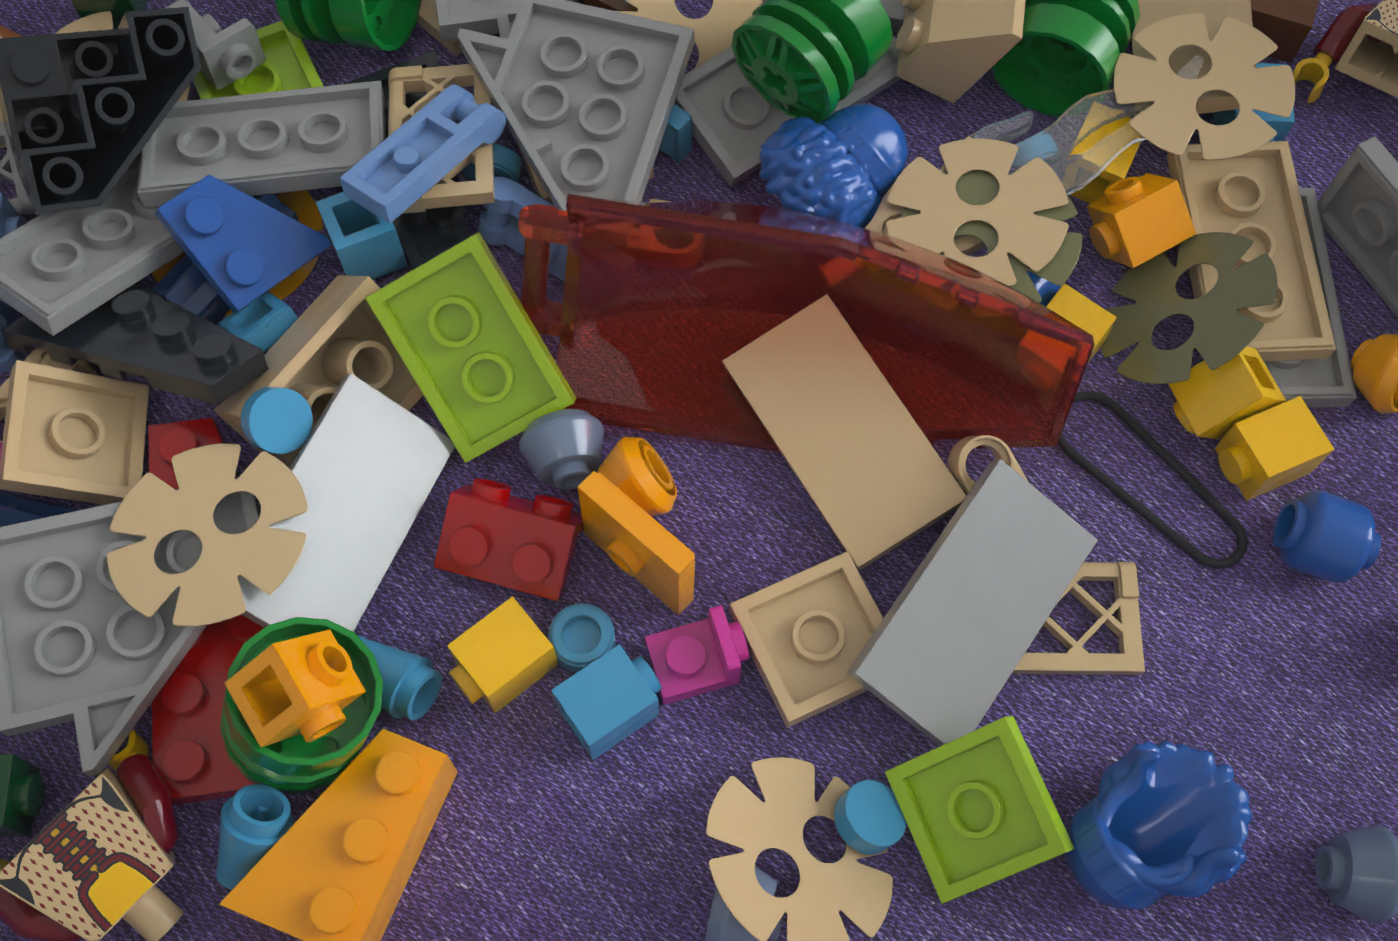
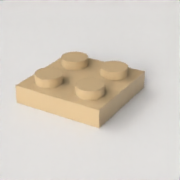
(72, 434)
(809, 635)

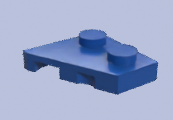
(238, 240)

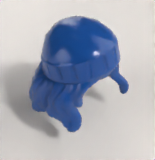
(835, 165)
(1159, 827)

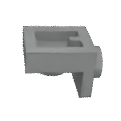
(227, 52)

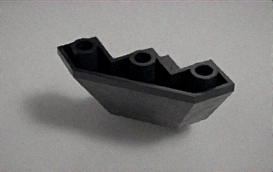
(91, 101)

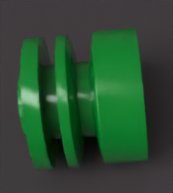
(360, 23)
(810, 51)
(1066, 52)
(293, 762)

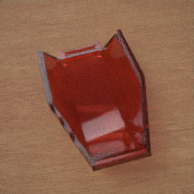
(685, 284)

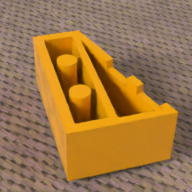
(352, 848)

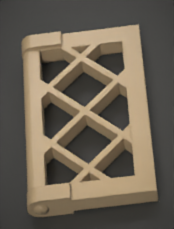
(434, 80)
(1126, 627)

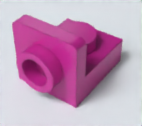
(697, 656)

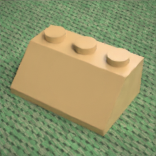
(955, 42)
(323, 347)

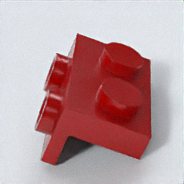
(509, 538)

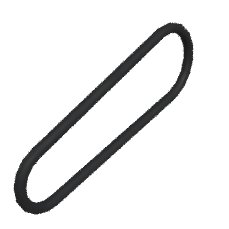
(1177, 467)

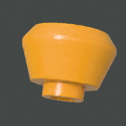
(1377, 372)
(640, 475)

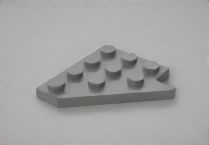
(584, 93)
(73, 640)

